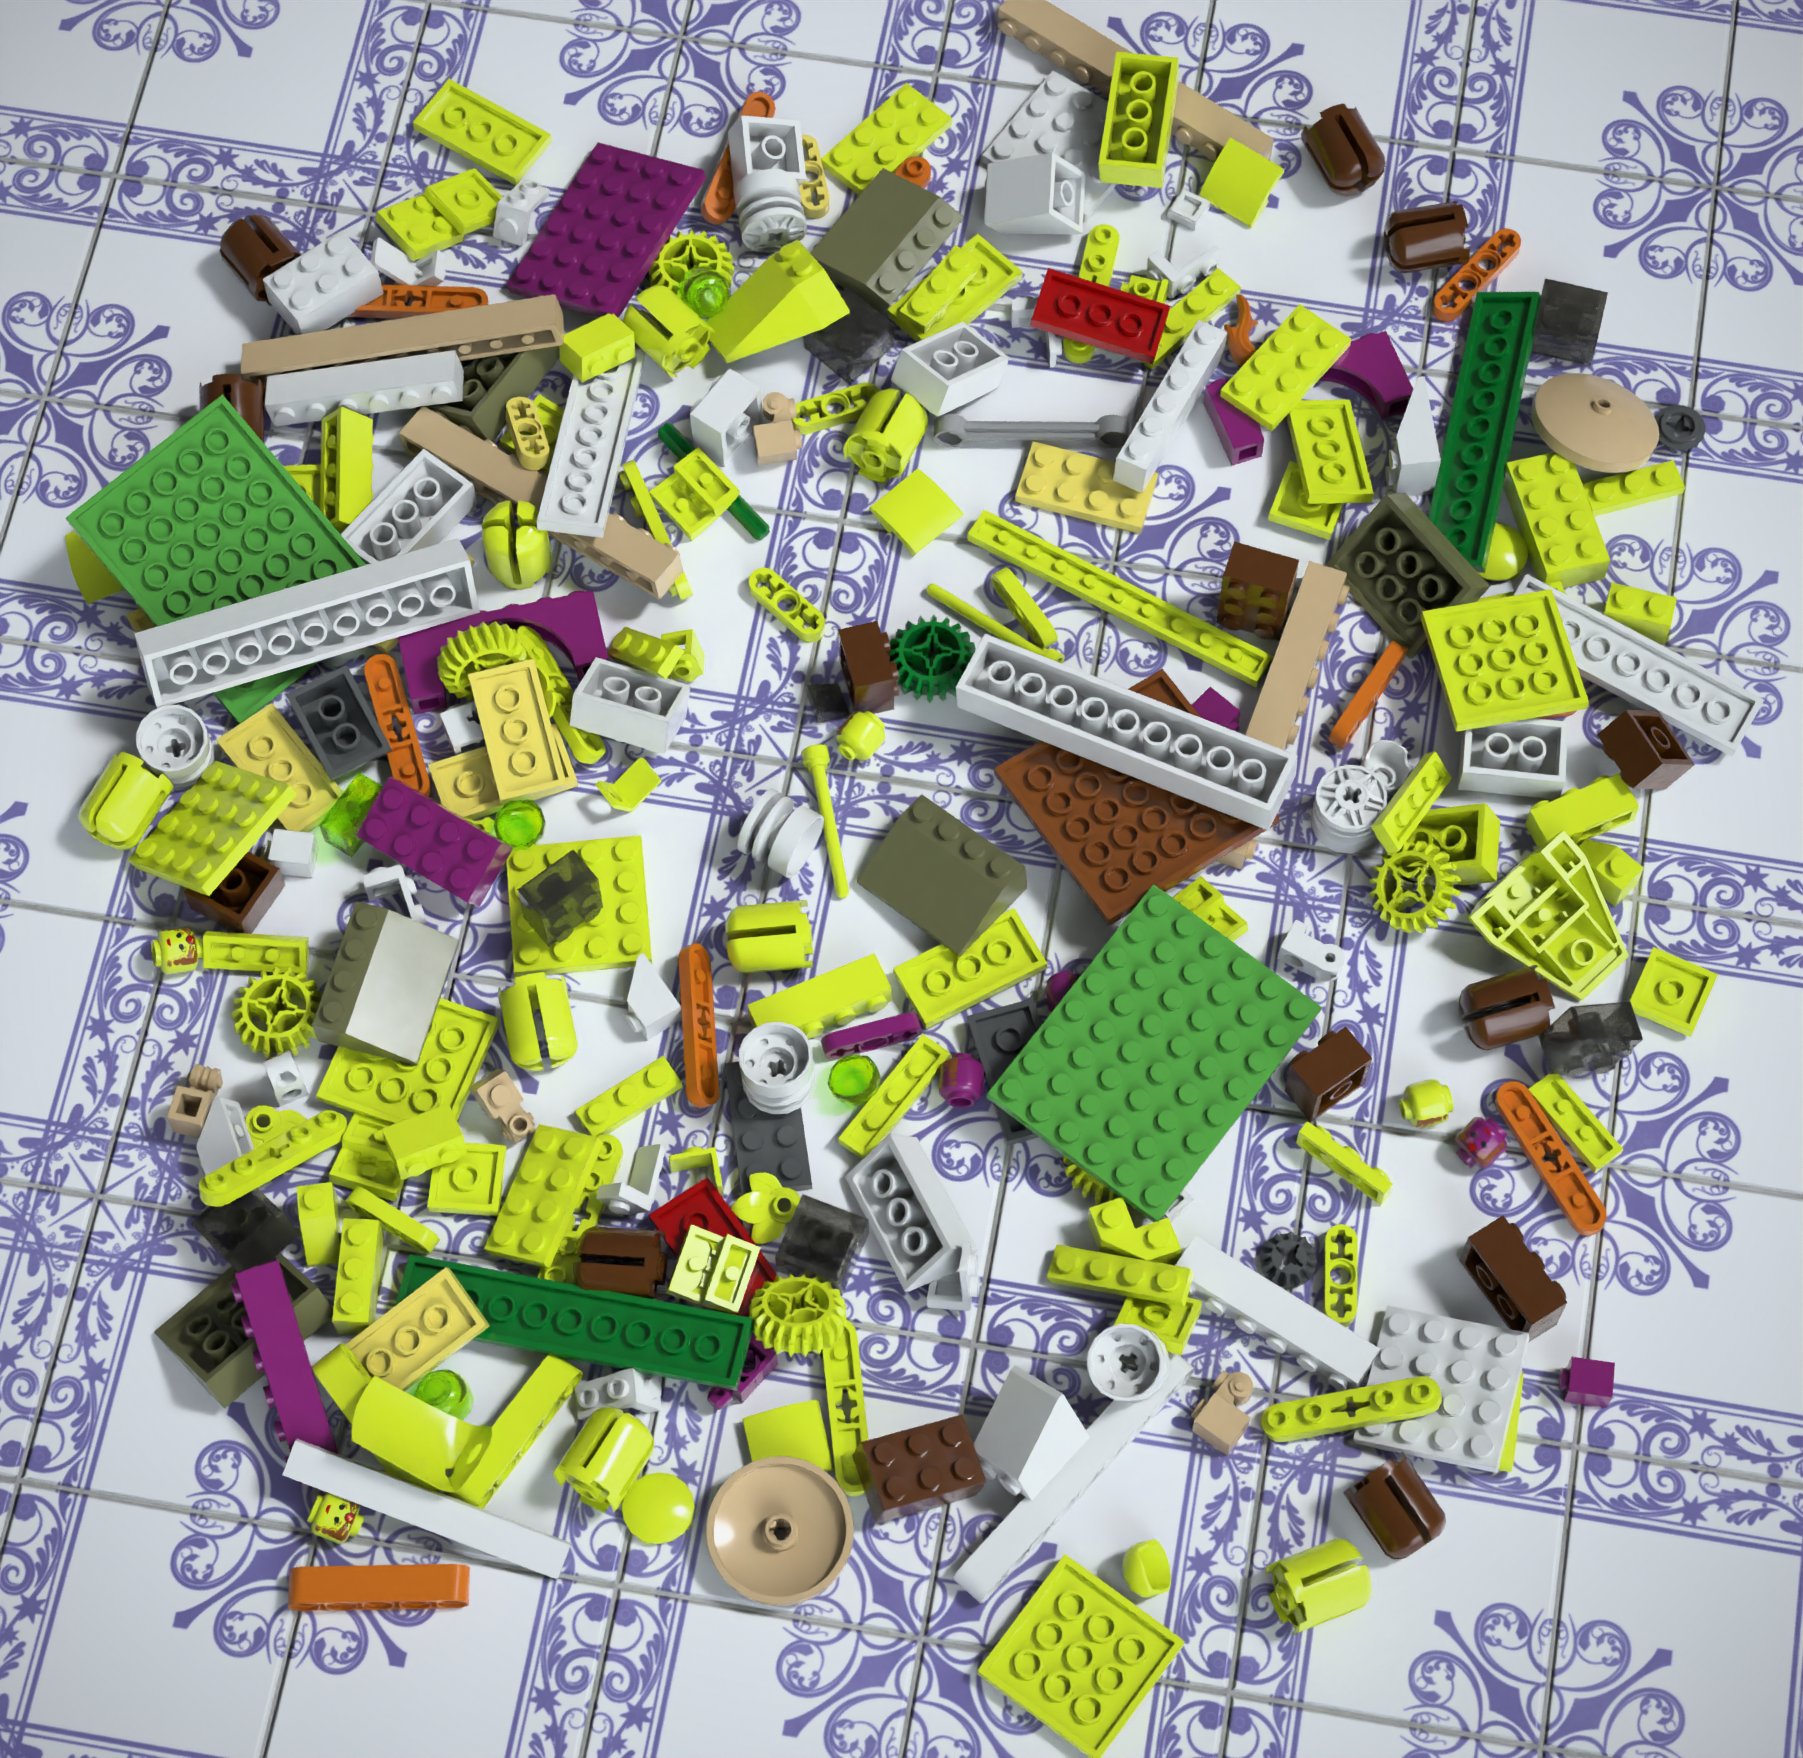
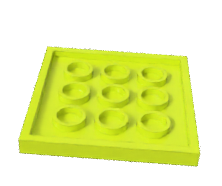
(1504, 660)
(212, 827)
(609, 939)
(400, 1090)
(1080, 1658)

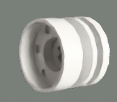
(769, 210)
(172, 730)
(1341, 823)
(780, 833)
(775, 1051)
(1107, 1364)

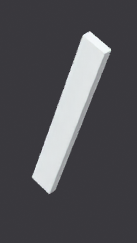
(426, 1509)

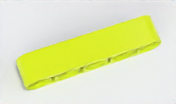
(345, 1382)
(519, 1428)

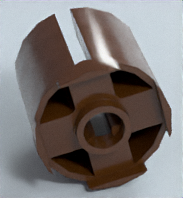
(1344, 150)
(1426, 237)
(254, 250)
(242, 395)
(1501, 993)
(626, 1247)
(1397, 1508)

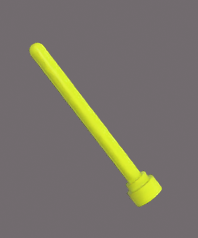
(988, 623)
(816, 760)

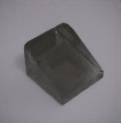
(826, 701)

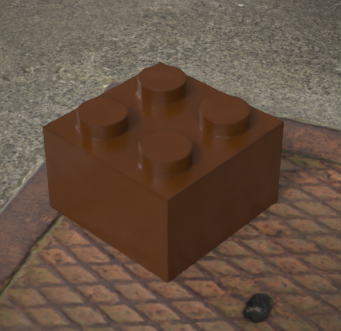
(868, 668)
(1645, 750)
(242, 895)
(1327, 1073)

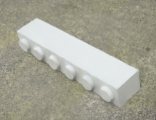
(365, 387)
(1169, 406)
(1277, 1316)

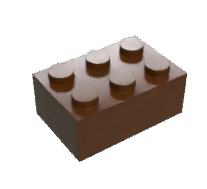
(1257, 591)
(1513, 1278)
(919, 1468)

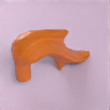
(1238, 336)

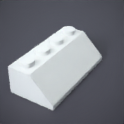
(412, 511)
(909, 1211)

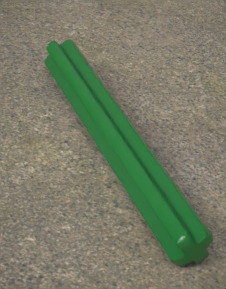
(739, 508)

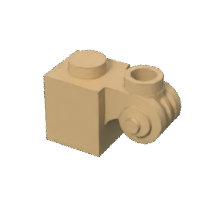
(777, 440)
(501, 1100)
(192, 1104)
(1218, 1418)

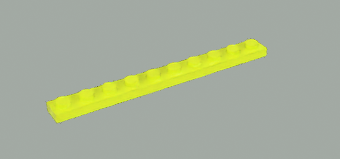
(1120, 598)

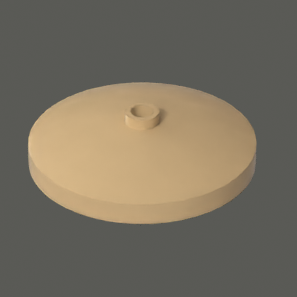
(1594, 422)
(775, 1496)

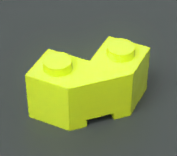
(1116, 1234)

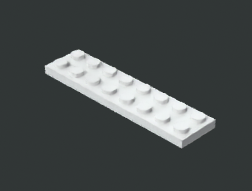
(590, 451)
(1653, 675)

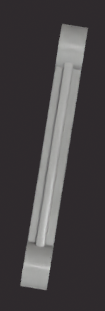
(954, 430)

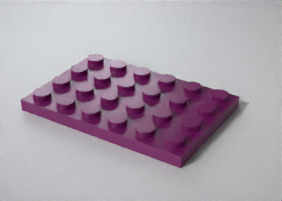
(607, 230)

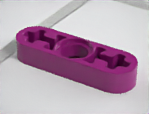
(871, 1036)

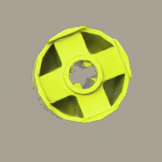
(690, 332)
(886, 434)
(504, 540)
(123, 802)
(769, 937)
(517, 1008)
(606, 1458)
(1319, 1584)

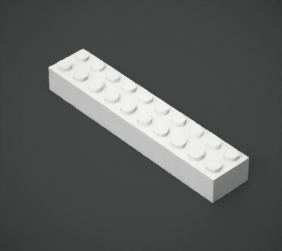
(307, 623)
(1126, 731)

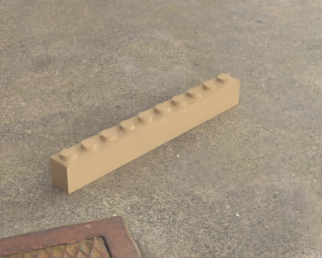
(1092, 59)
(468, 331)
(501, 478)
(1295, 669)

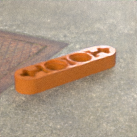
(1479, 276)
(1368, 695)

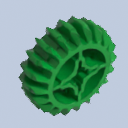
(908, 655)

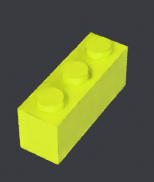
(1584, 811)
(358, 1275)

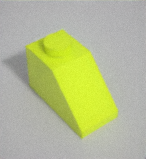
(1612, 868)
(319, 1223)

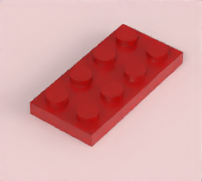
(1100, 316)
(708, 1210)

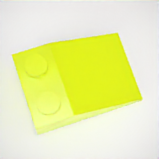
(1467, 835)

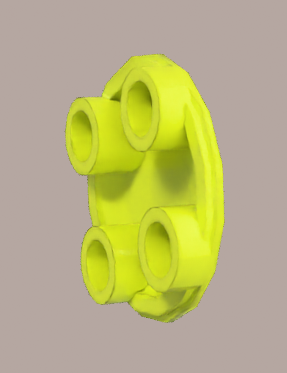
(1506, 555)
(658, 1508)

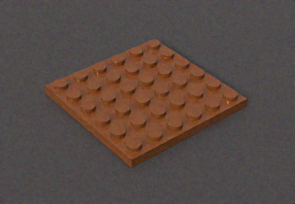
(1114, 828)

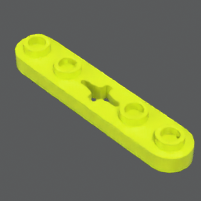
(1097, 267)
(643, 505)
(585, 746)
(272, 1158)
(603, 1173)
(844, 1373)
(1387, 1402)

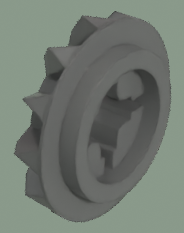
(1692, 425)
(1290, 1275)

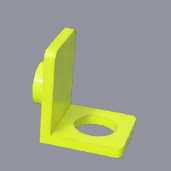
(631, 786)
(695, 1158)

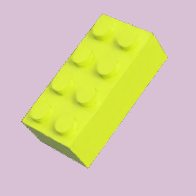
(1139, 119)
(1555, 520)

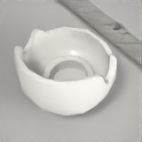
(1388, 762)

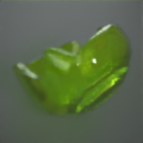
(704, 291)
(520, 824)
(854, 1079)
(446, 1392)

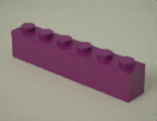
(282, 1356)

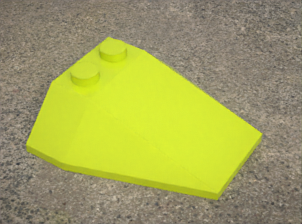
(776, 305)
(1553, 918)

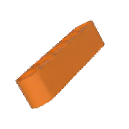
(378, 1587)

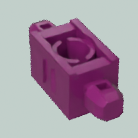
(749, 1381)

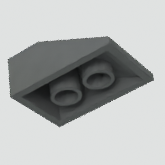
(338, 723)

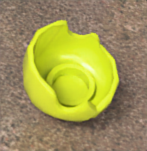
(1147, 1569)

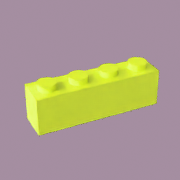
(345, 466)
(827, 999)

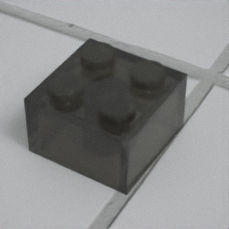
(1568, 321)
(852, 341)
(561, 898)
(1590, 1038)
(246, 1230)
(822, 1243)

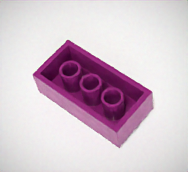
(434, 841)

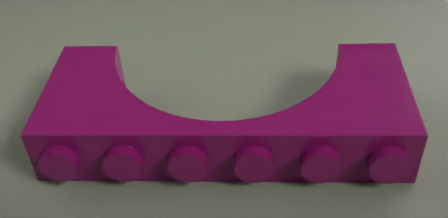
(1366, 366)
(563, 621)

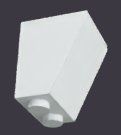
(1034, 196)
(1028, 1435)

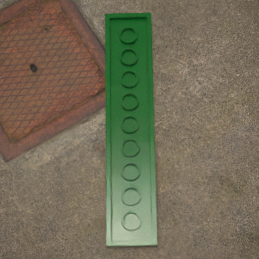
(1483, 421)
(598, 1325)

